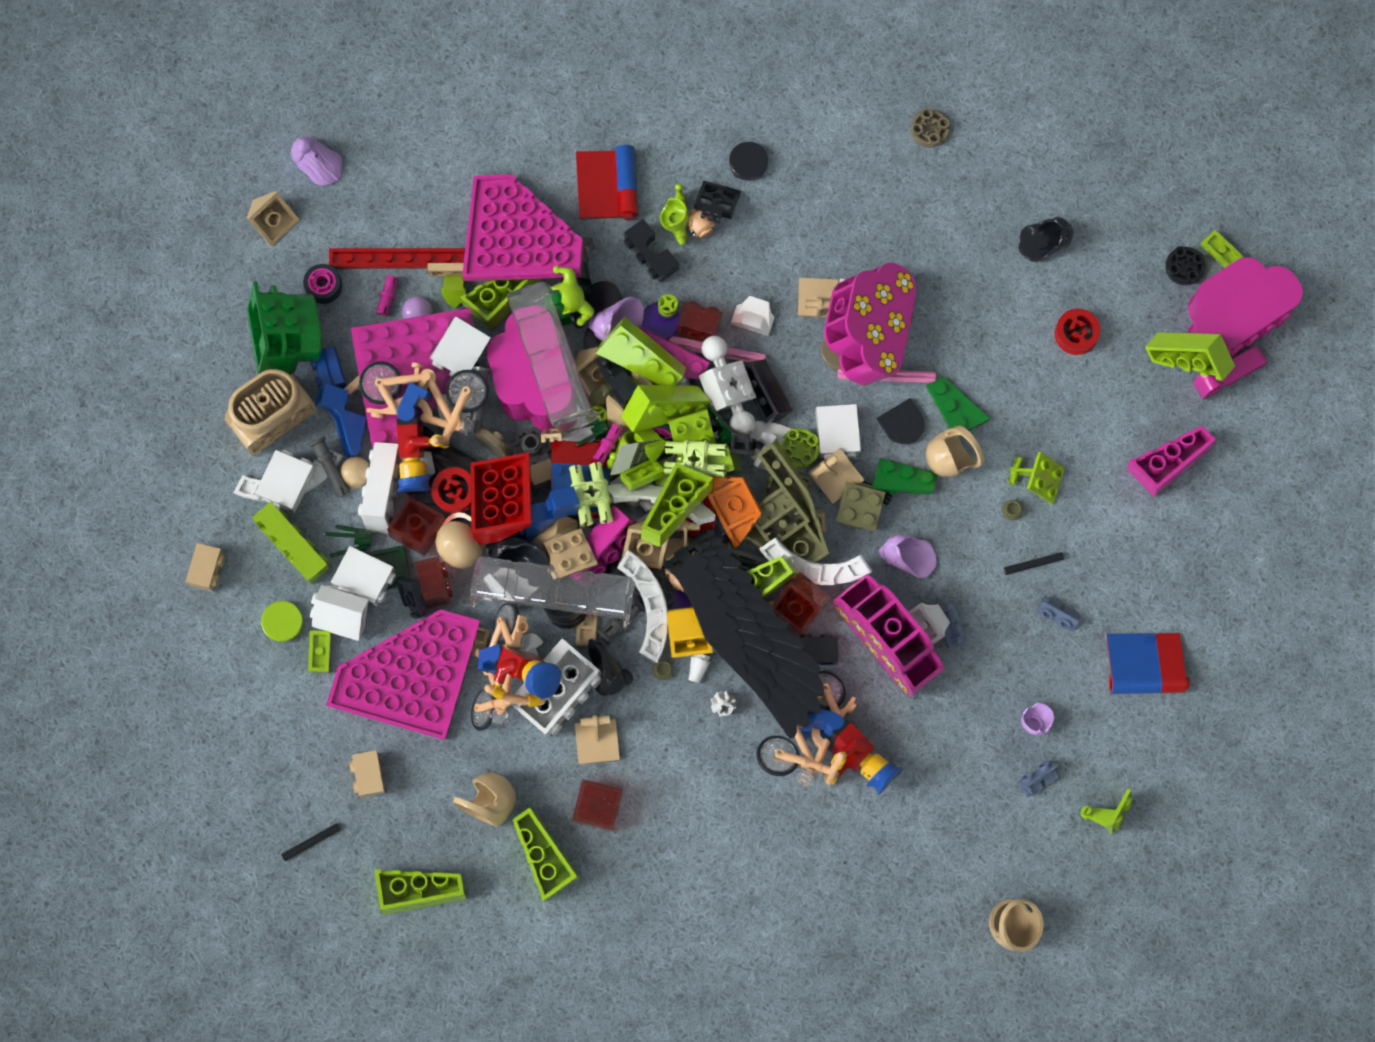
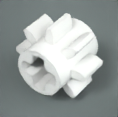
(723, 703)

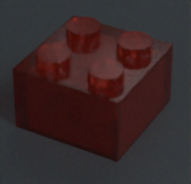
(698, 321)
(416, 526)
(434, 587)
(801, 602)
(597, 805)

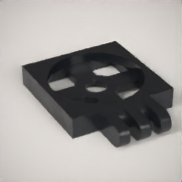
(714, 210)

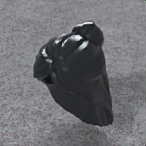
(1045, 238)
(520, 550)
(612, 674)

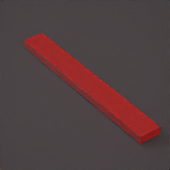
(392, 257)

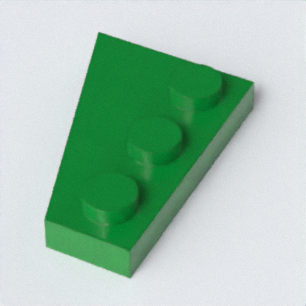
(955, 406)
(898, 477)

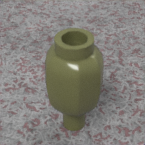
(599, 395)

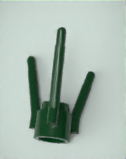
(599, 431)
(725, 432)
(361, 537)

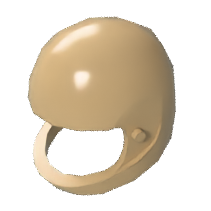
(948, 456)
(457, 543)
(484, 805)
(1015, 925)

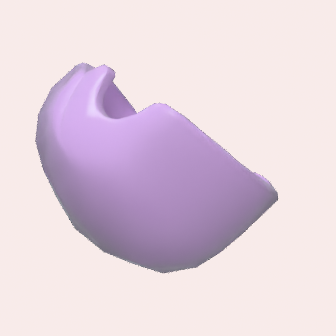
(416, 307)
(1042, 714)

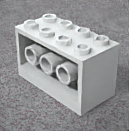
(574, 689)

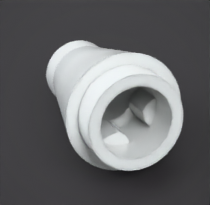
(698, 666)

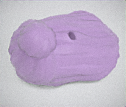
(317, 160)
(607, 319)
(909, 555)

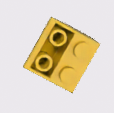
(686, 634)

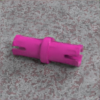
(387, 295)
(608, 444)

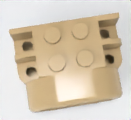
(267, 409)

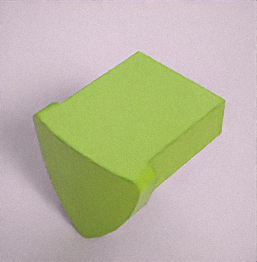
(453, 290)
(653, 449)

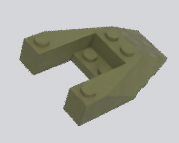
(788, 510)

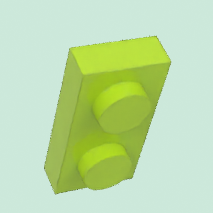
(1220, 249)
(642, 474)
(319, 652)

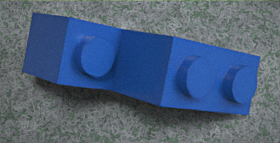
(348, 424)
(558, 505)

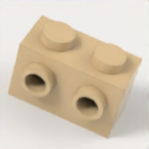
(205, 567)
(367, 773)

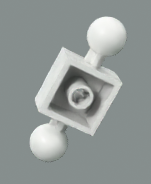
(727, 385)

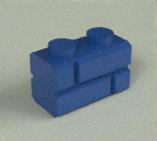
(329, 368)

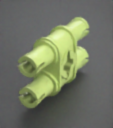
(697, 449)
(598, 488)

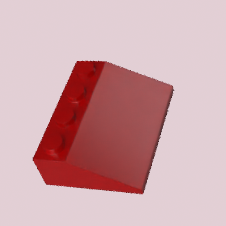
(500, 497)

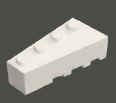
(380, 487)

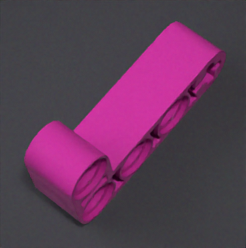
(1244, 365)

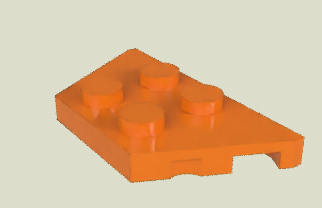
(734, 506)

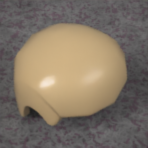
(354, 472)

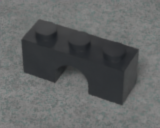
(659, 265)

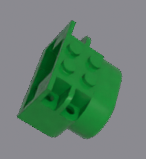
(283, 329)

